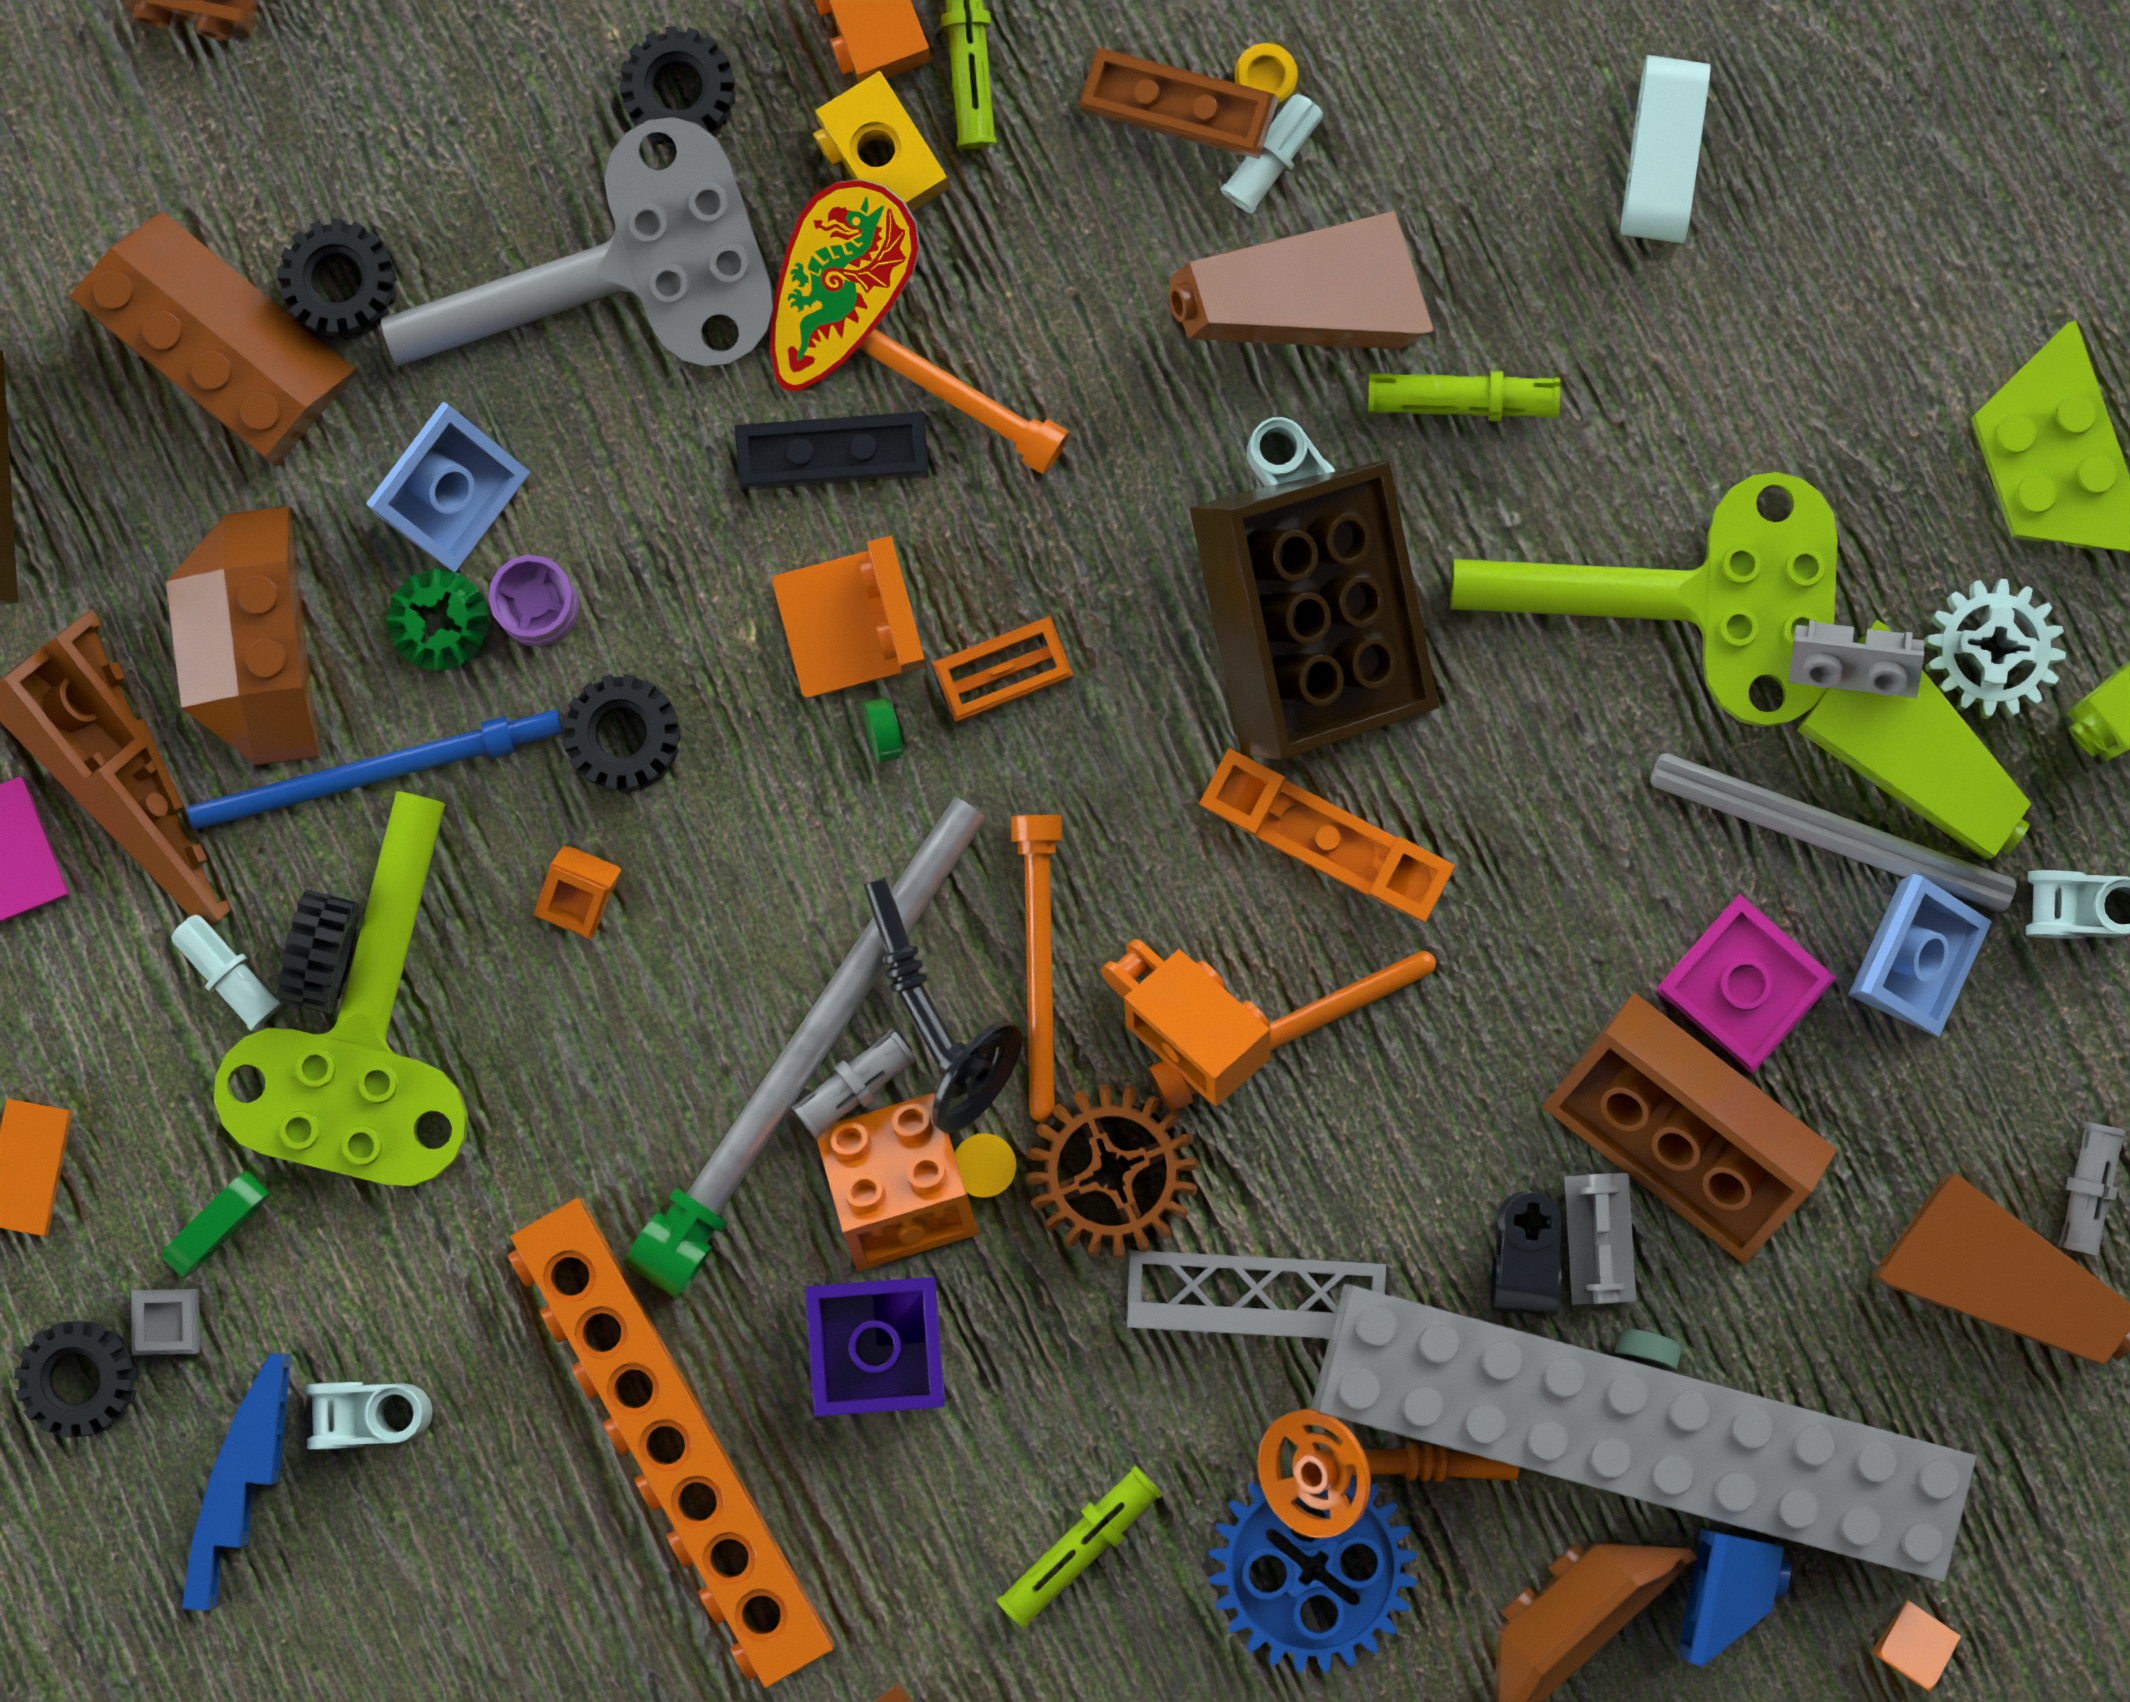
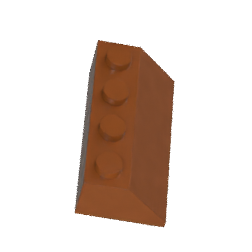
(214, 336)
(1690, 1129)

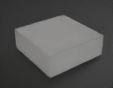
(165, 1321)

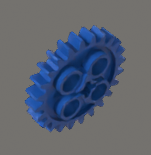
(1276, 1612)

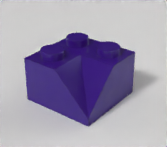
(875, 1346)

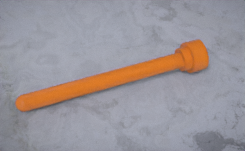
(1035, 440)
(1036, 841)
(1178, 1092)

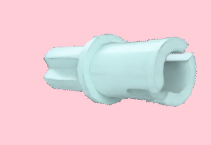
(1282, 142)
(225, 972)

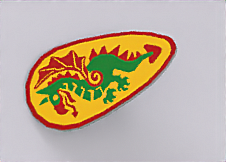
(839, 278)

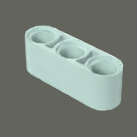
(1665, 149)

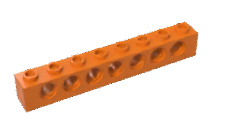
(800, 1633)

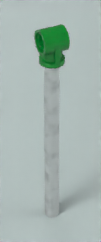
(675, 1243)

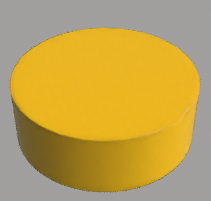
(1268, 69)
(986, 1165)

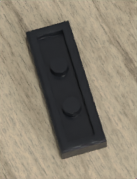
(831, 451)

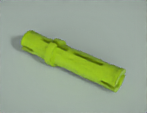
(974, 124)
(1466, 395)
(1137, 1494)

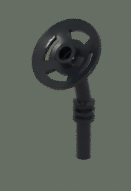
(963, 1066)

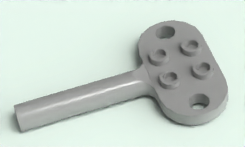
(675, 245)

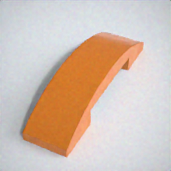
(1326, 836)

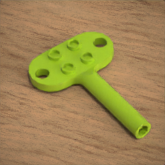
(1743, 598)
(343, 1093)

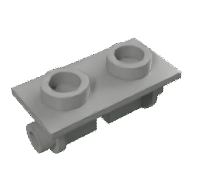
(1883, 665)
(1600, 1238)

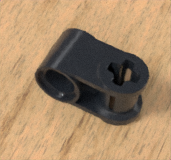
(1523, 1268)

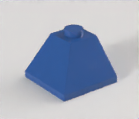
(1729, 1592)

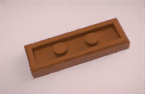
(1178, 102)

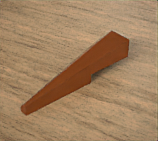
(78, 725)

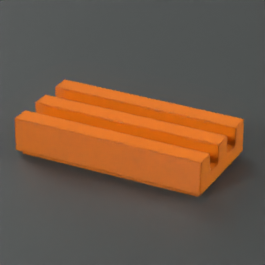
(954, 689)

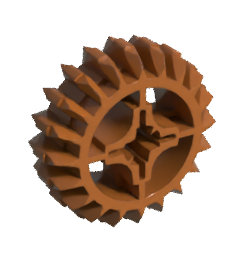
(1162, 1149)

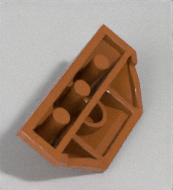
(245, 638)
(1577, 1612)

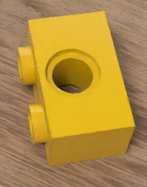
(875, 113)

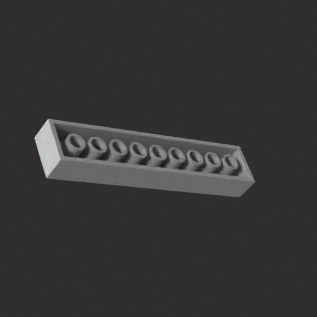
(1643, 1432)

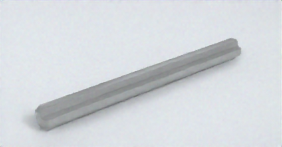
(1831, 831)

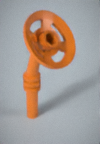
(1334, 1465)

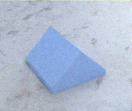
(447, 487)
(1920, 955)

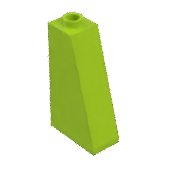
(1924, 760)

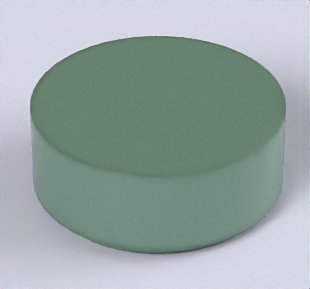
(1648, 1349)

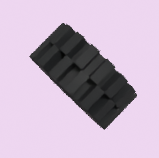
(678, 49)
(319, 245)
(615, 694)
(318, 951)
(37, 1386)

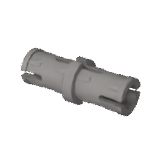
(853, 1083)
(2091, 1188)

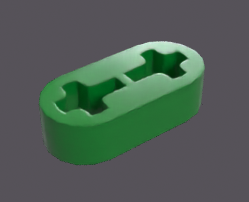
(215, 1224)

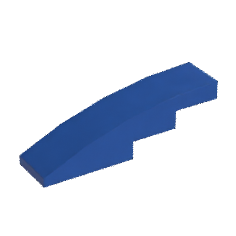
(247, 1457)

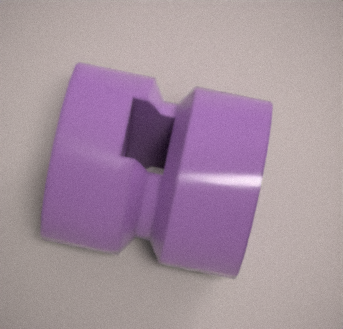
(534, 601)

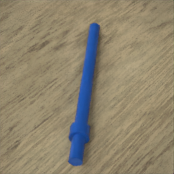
(496, 738)

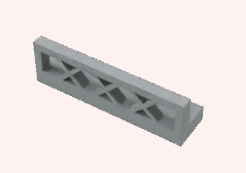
(1235, 1318)

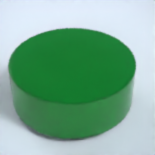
(882, 729)

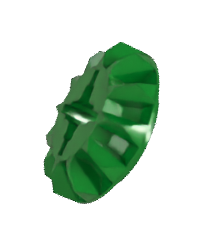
(446, 648)

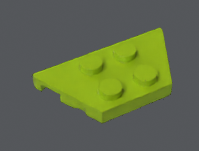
(2057, 451)

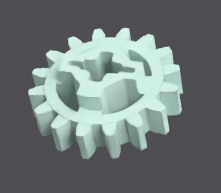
(1998, 621)

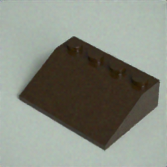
(1314, 610)

